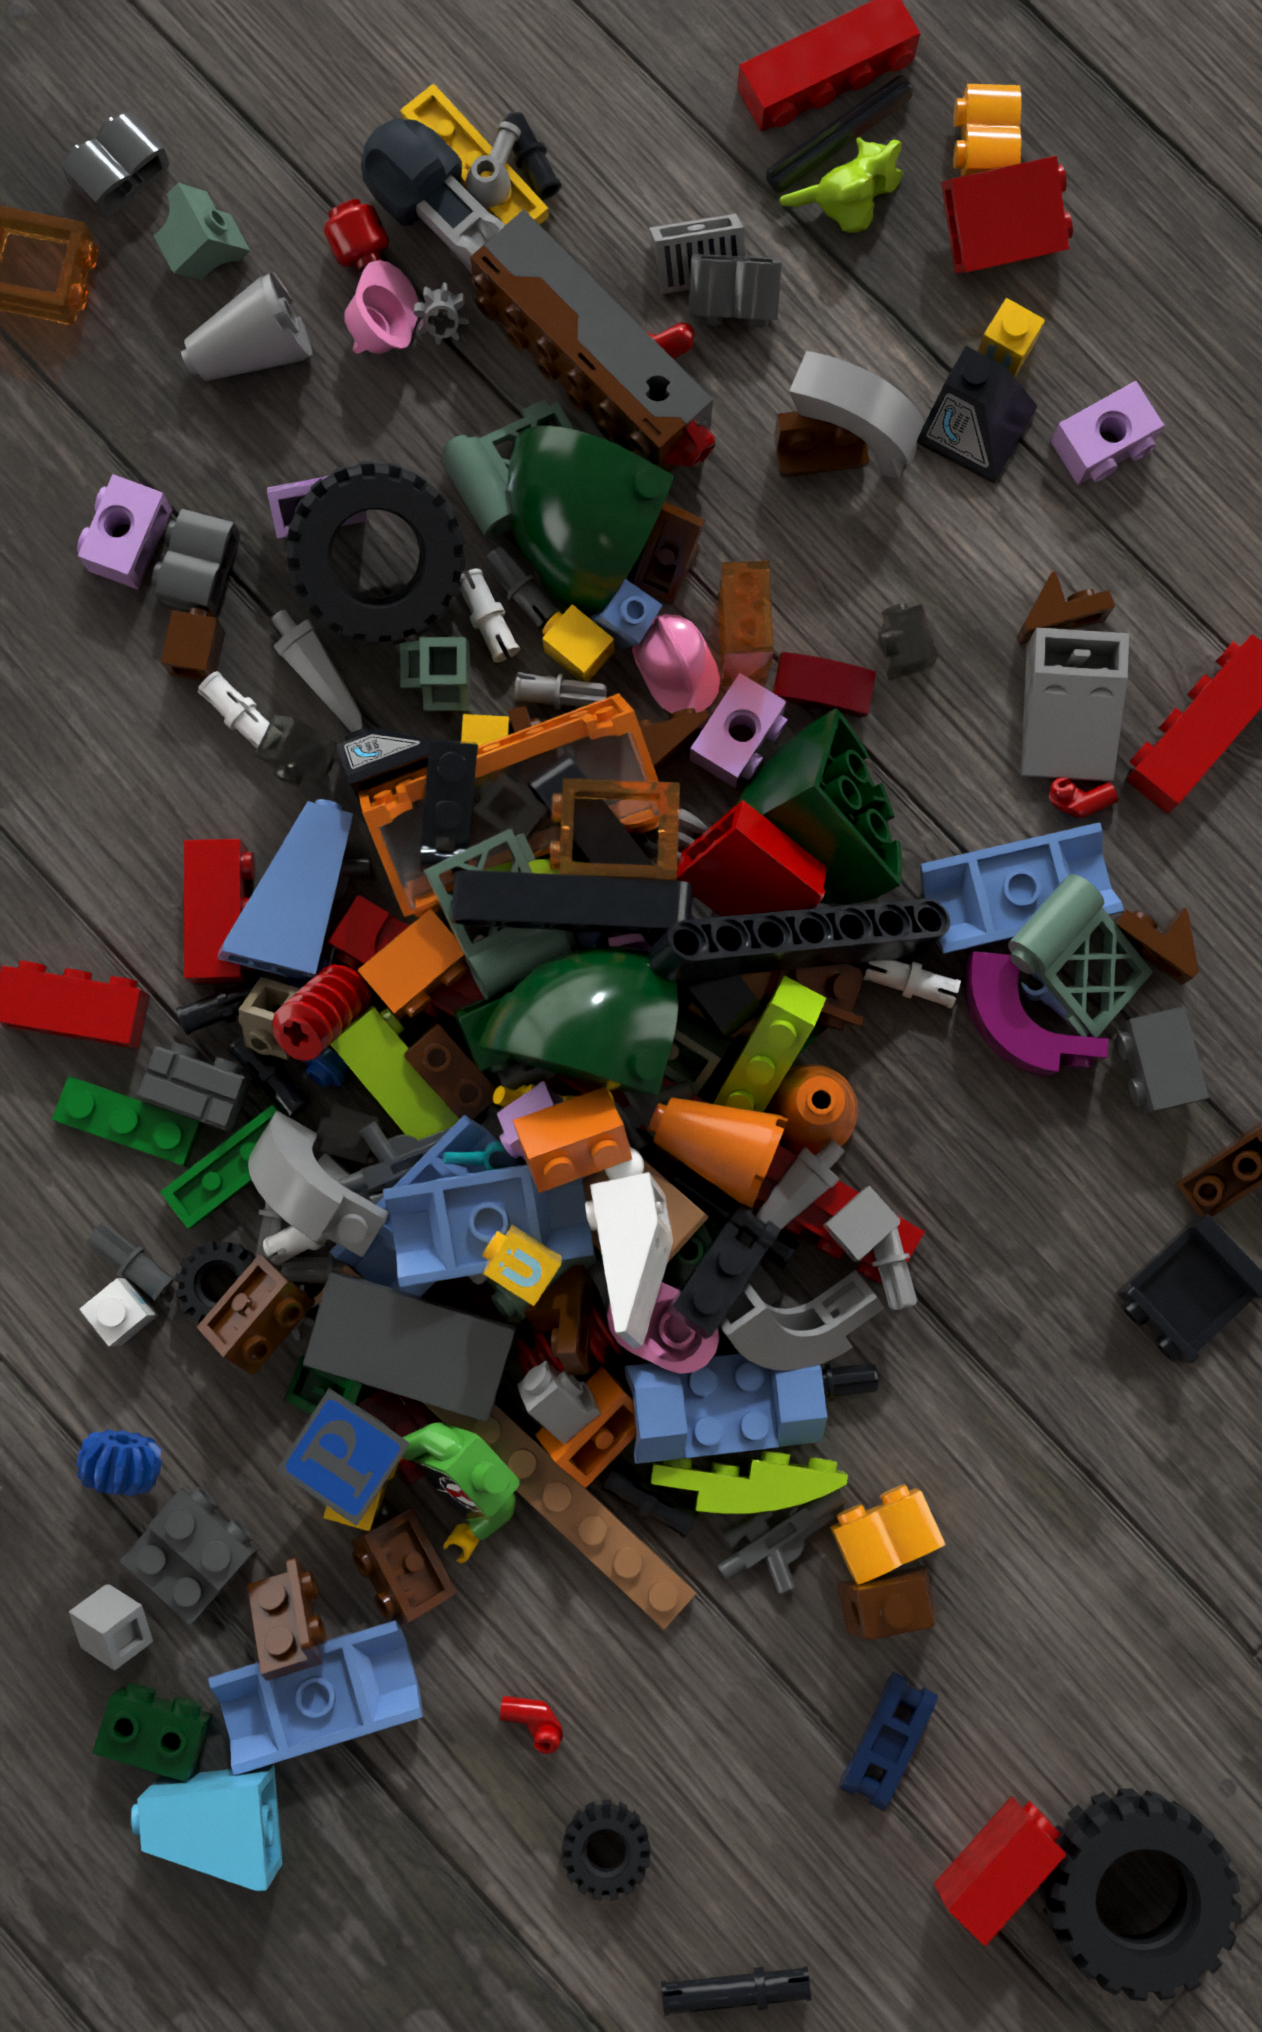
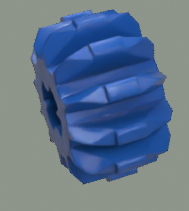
(119, 1462)

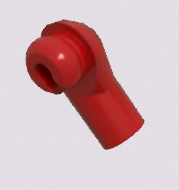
(676, 339)
(1078, 803)
(538, 1719)

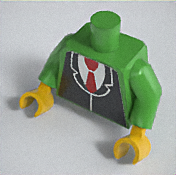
(467, 1477)

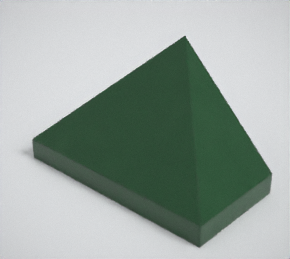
(311, 1385)

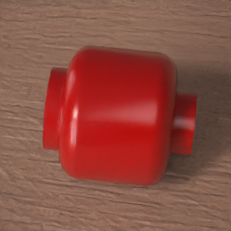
(355, 234)

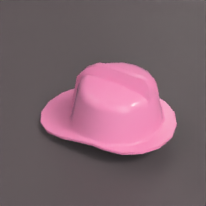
(381, 309)
(677, 665)
(669, 1340)

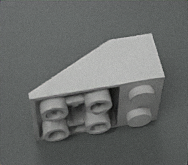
(1073, 703)

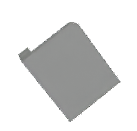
(861, 1223)
(111, 1626)

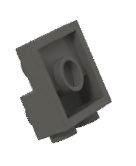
(189, 1553)

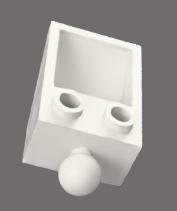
(634, 1243)

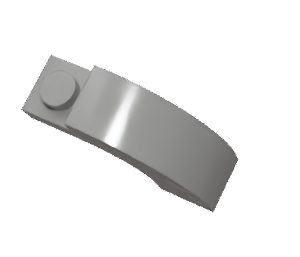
(862, 404)
(305, 1194)
(801, 1334)

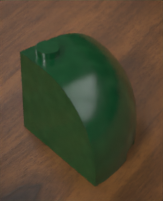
(582, 511)
(829, 806)
(591, 1019)

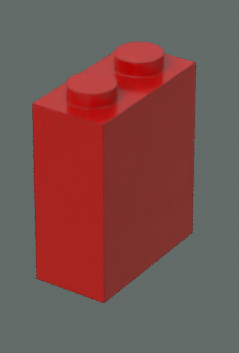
(1007, 214)
(751, 867)
(1000, 1868)

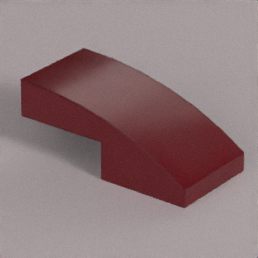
(824, 683)

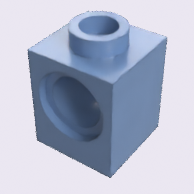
(627, 615)

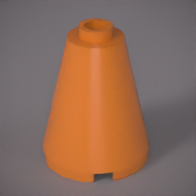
(806, 1123)
(720, 1143)

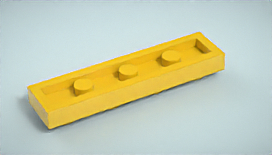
(440, 115)

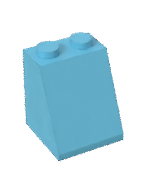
(214, 1824)

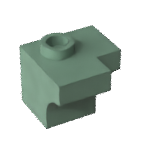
(198, 234)
(440, 669)

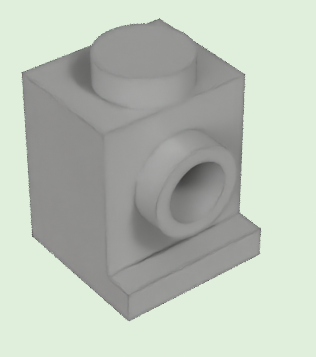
(558, 1401)

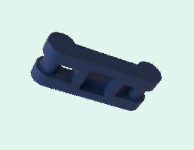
(888, 1741)

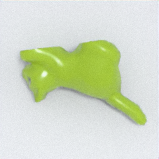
(849, 189)

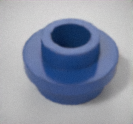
(327, 1069)

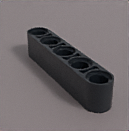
(569, 902)

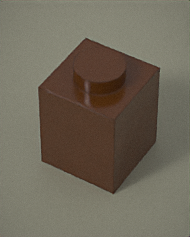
(192, 644)

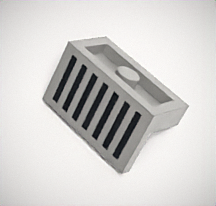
(678, 241)

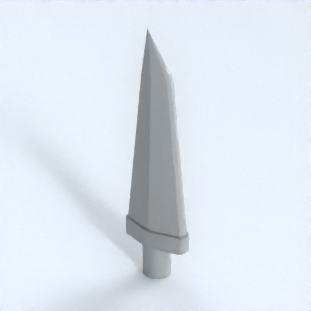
(309, 658)
(799, 1187)

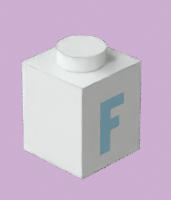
(119, 1312)

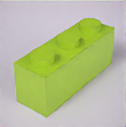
(771, 1047)
(378, 1060)

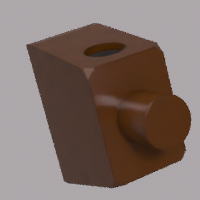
(888, 1604)

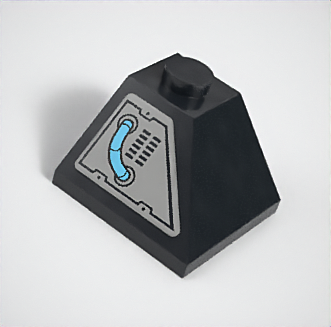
(978, 415)
(380, 756)

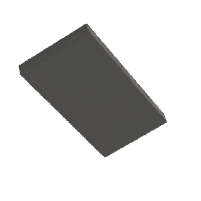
(409, 1345)

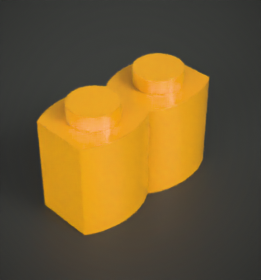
(989, 128)
(886, 1534)

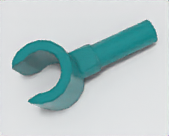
(478, 1158)

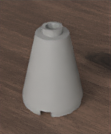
(249, 334)

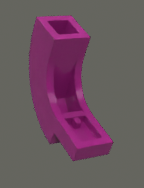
(1009, 1031)

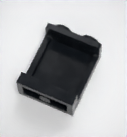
(1191, 1289)

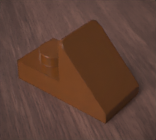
(669, 553)
(1054, 612)
(1169, 951)
(568, 1314)

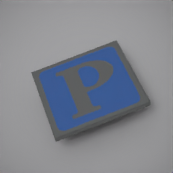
(343, 1456)

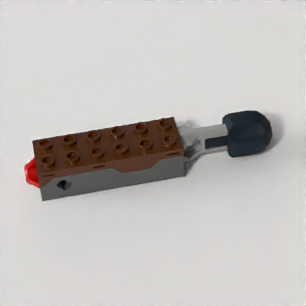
(545, 302)

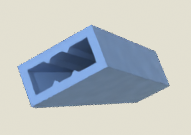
(292, 904)

